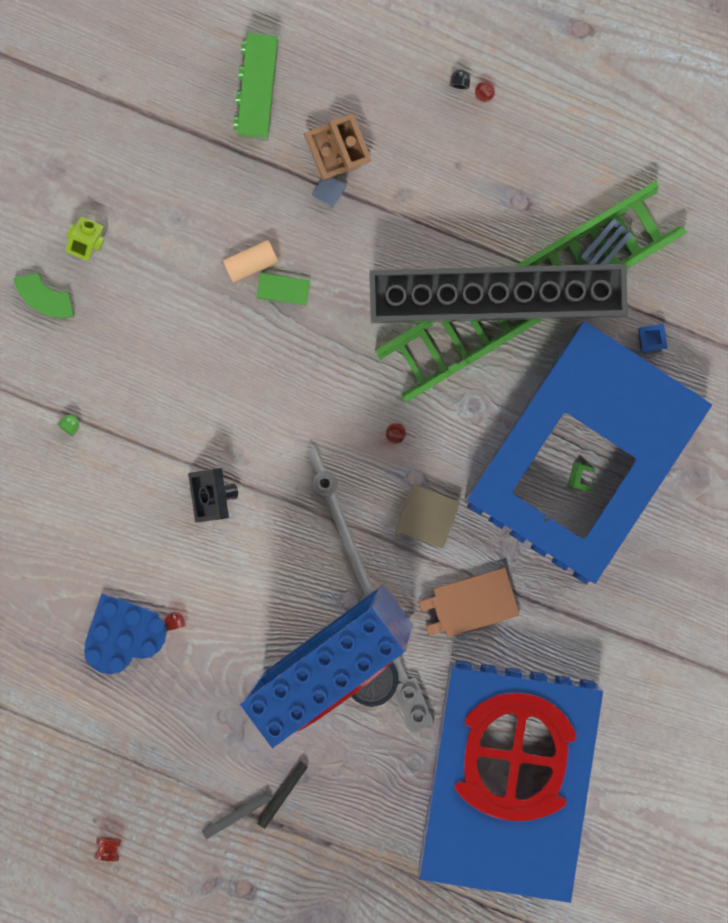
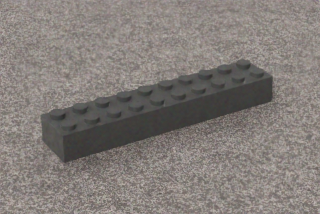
(498, 293)

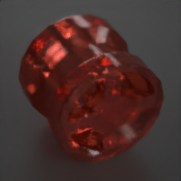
(107, 848)

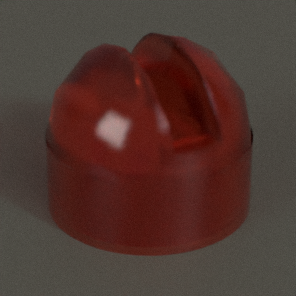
(480, 94)
(397, 429)
(174, 621)

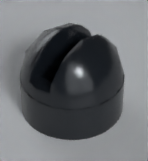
(460, 80)

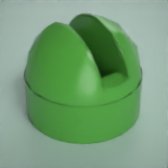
(69, 424)

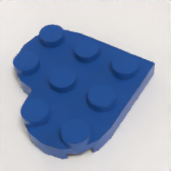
(122, 633)

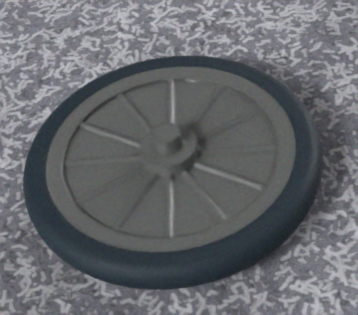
(379, 689)

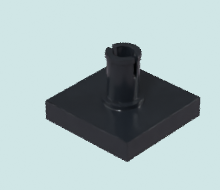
(210, 495)

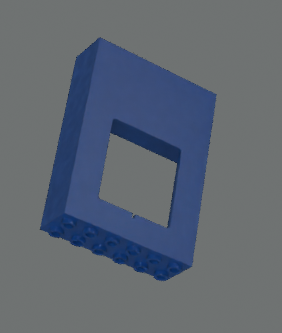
(622, 402)

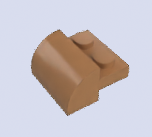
(337, 147)

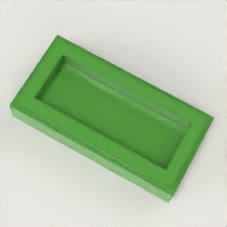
(283, 289)

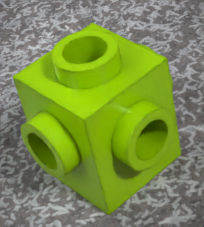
(84, 238)

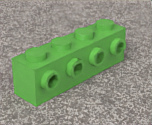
(257, 86)

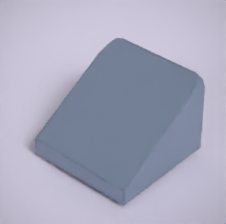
(329, 191)

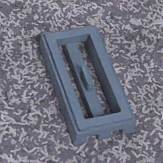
(620, 229)

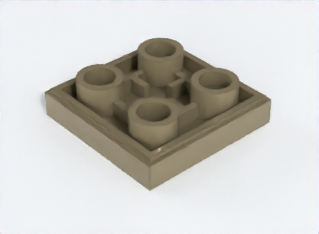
(427, 516)

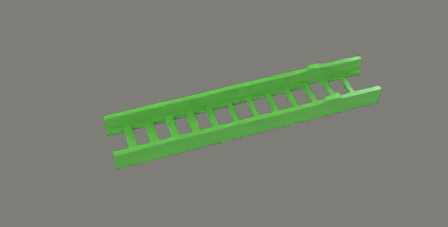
(549, 252)

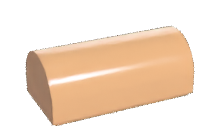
(250, 261)

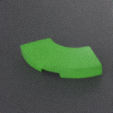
(42, 298)

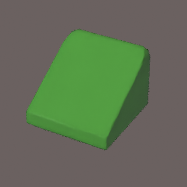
(575, 476)

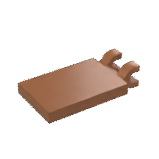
(471, 603)

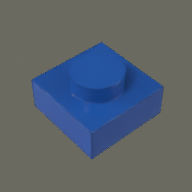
(652, 338)

